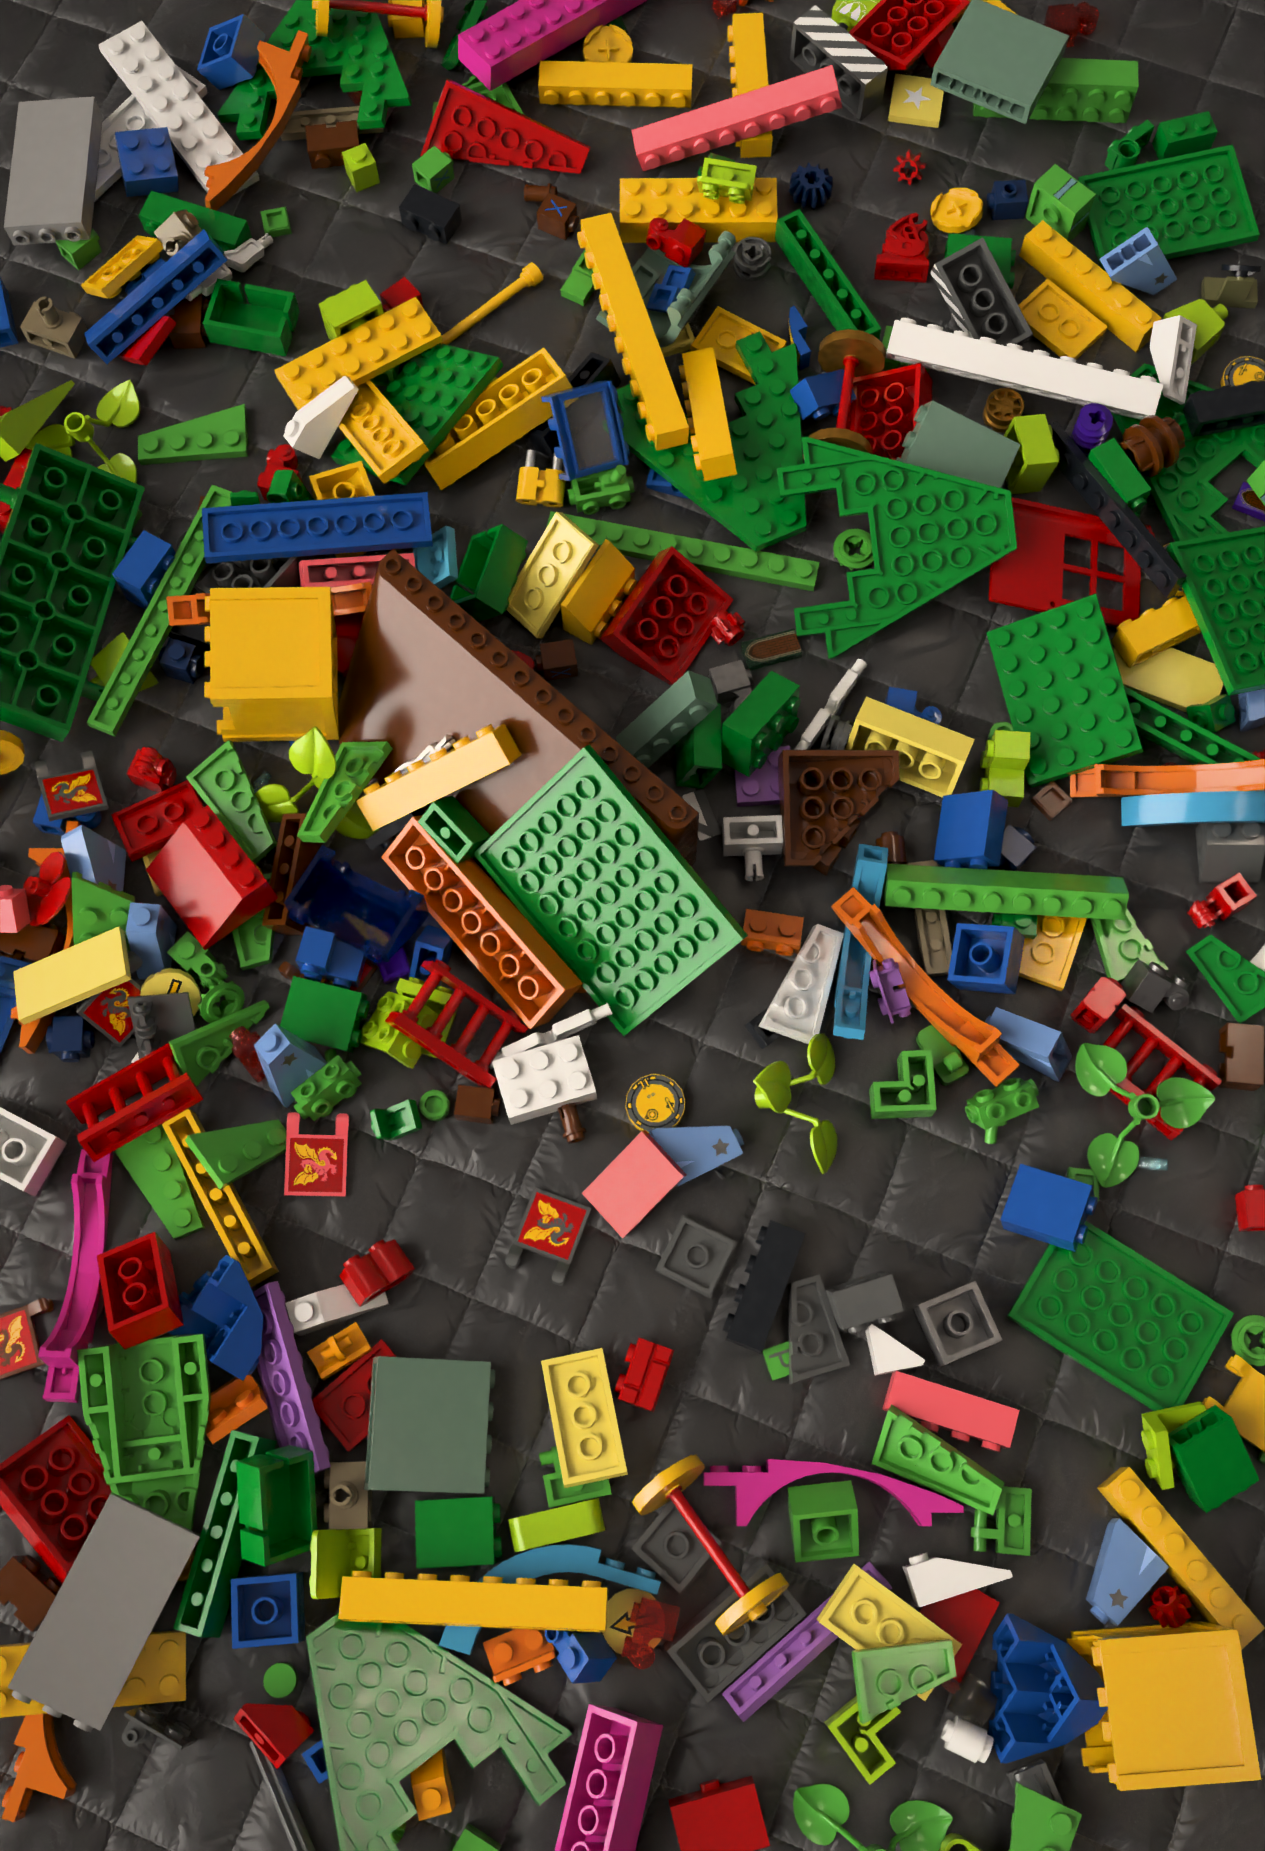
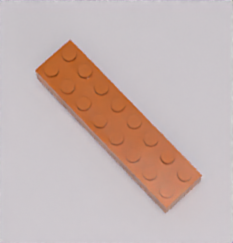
(484, 926)

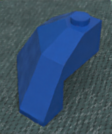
(228, 1316)
(1041, 1691)

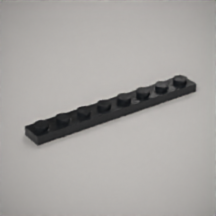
(1117, 515)

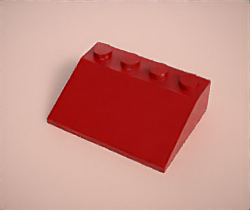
(905, 28)
(888, 407)
(666, 617)
(209, 878)
(55, 1493)

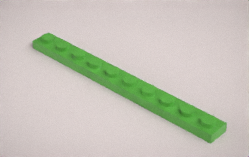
(703, 554)
(154, 624)

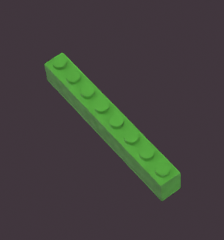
(1005, 891)

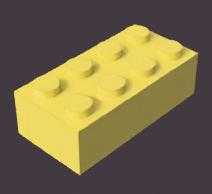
(928, 753)

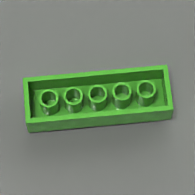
(1085, 92)

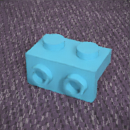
(439, 561)

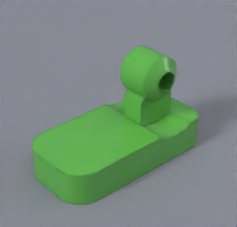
(947, 1060)

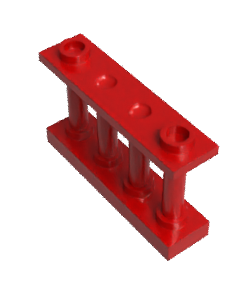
(1134, 1019)
(431, 1037)
(142, 1115)

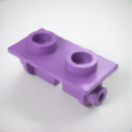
(892, 1000)

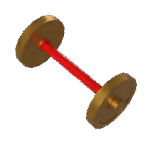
(858, 356)

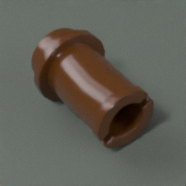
(538, 193)
(571, 1123)

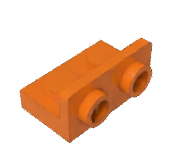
(772, 932)
(234, 1406)
(518, 1652)

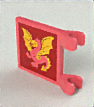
(316, 1162)

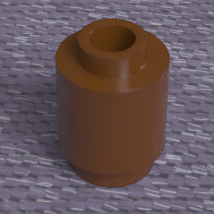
(895, 845)

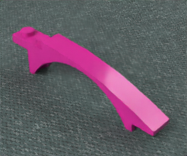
(79, 1310)
(755, 1487)

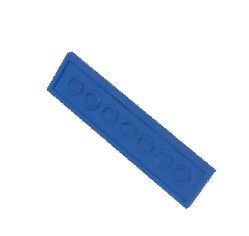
(316, 527)

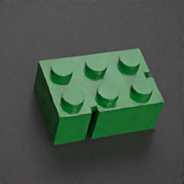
(256, 326)
(489, 572)
(760, 723)
(276, 1504)

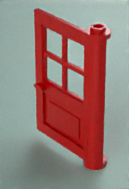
(1034, 571)

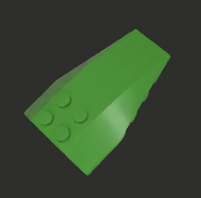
(149, 1419)

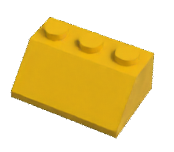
(342, 482)
(598, 593)

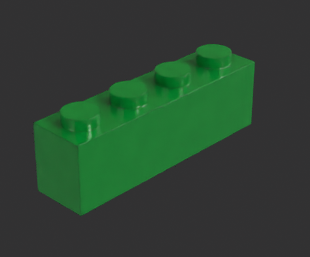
(224, 228)

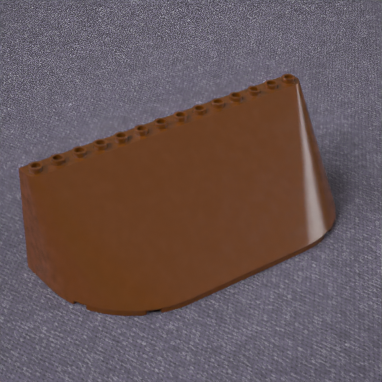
(437, 672)

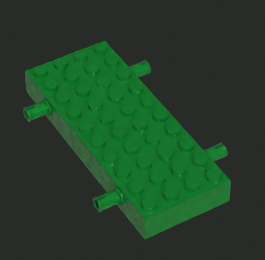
(56, 584)

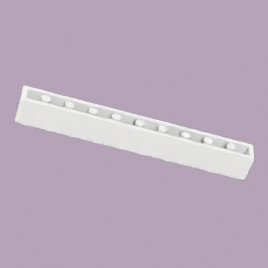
(1023, 370)

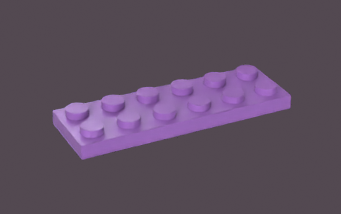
(284, 1380)

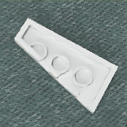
(803, 995)

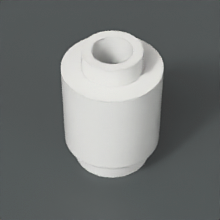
(967, 1740)

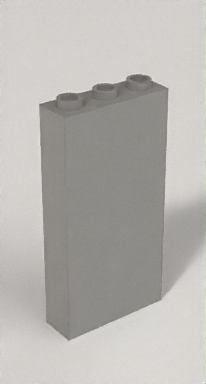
(53, 171)
(103, 1613)

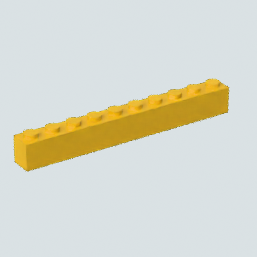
(633, 332)

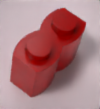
(376, 1272)

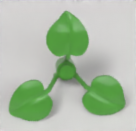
(1180, 1102)
(824, 1808)

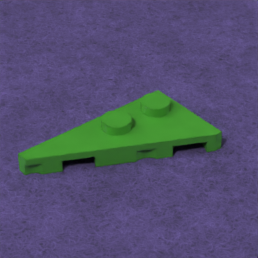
(207, 1046)

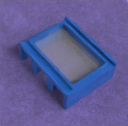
(588, 429)

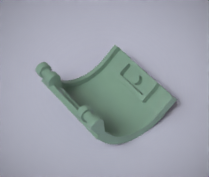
(652, 269)

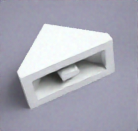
(889, 1354)

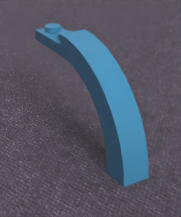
(1193, 808)
(854, 959)
(546, 1561)

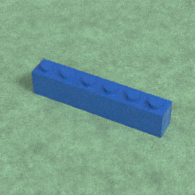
(155, 296)

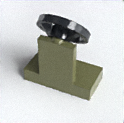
(1234, 290)

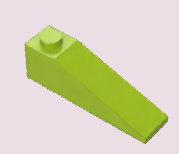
(23, 422)

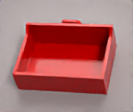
(720, 1817)

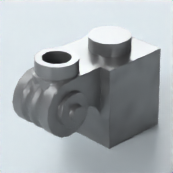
(731, 682)
(1149, 985)

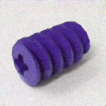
(1092, 427)

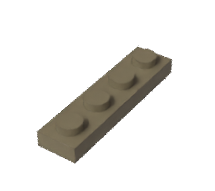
(299, 119)
(933, 936)

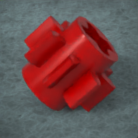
(914, 162)
(727, 628)
(1170, 1606)

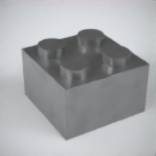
(957, 1323)

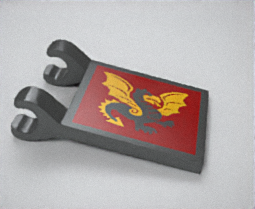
(73, 791)
(110, 1008)
(550, 1229)

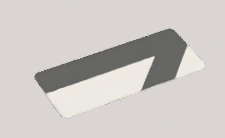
(707, 823)

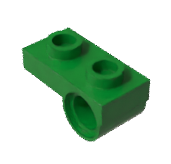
(1126, 151)
(287, 488)

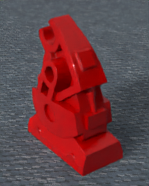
(904, 252)

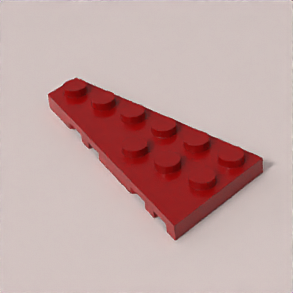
(491, 133)

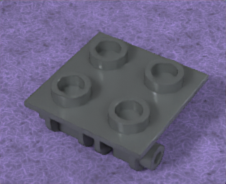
(160, 1019)
(149, 1721)

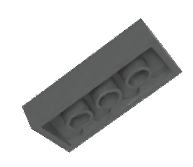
(715, 1659)

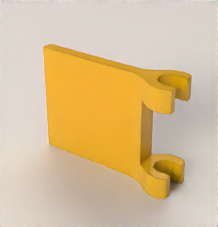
(1246, 1402)

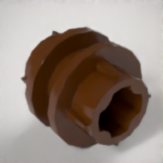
(1153, 444)

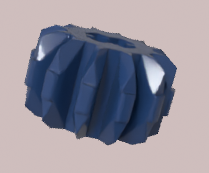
(811, 186)

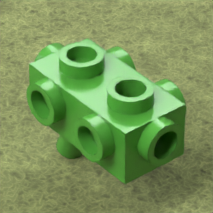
(601, 490)
(326, 1087)
(998, 1105)

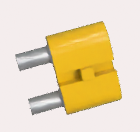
(540, 486)

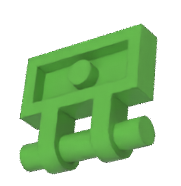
(554, 1486)
(1012, 1523)

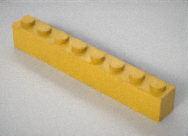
(474, 1603)

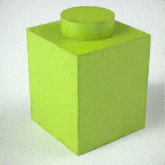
(361, 167)

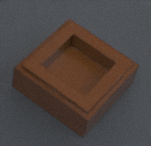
(1051, 800)

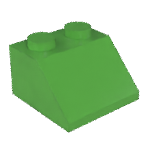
(823, 1521)

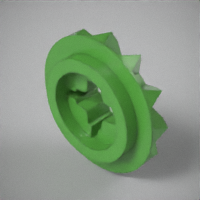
(853, 538)
(234, 1001)
(1240, 1341)

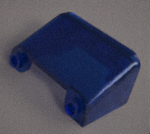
(355, 907)

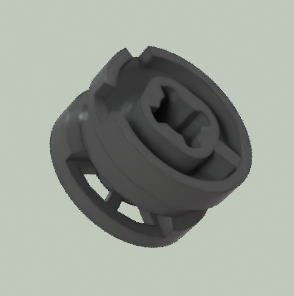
(752, 257)
(840, 735)

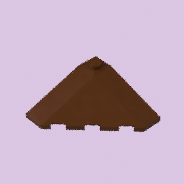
(825, 794)

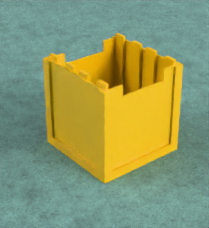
(272, 662)
(1172, 1706)

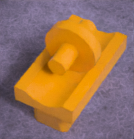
(339, 1351)

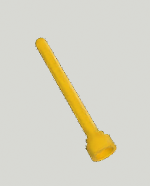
(529, 277)

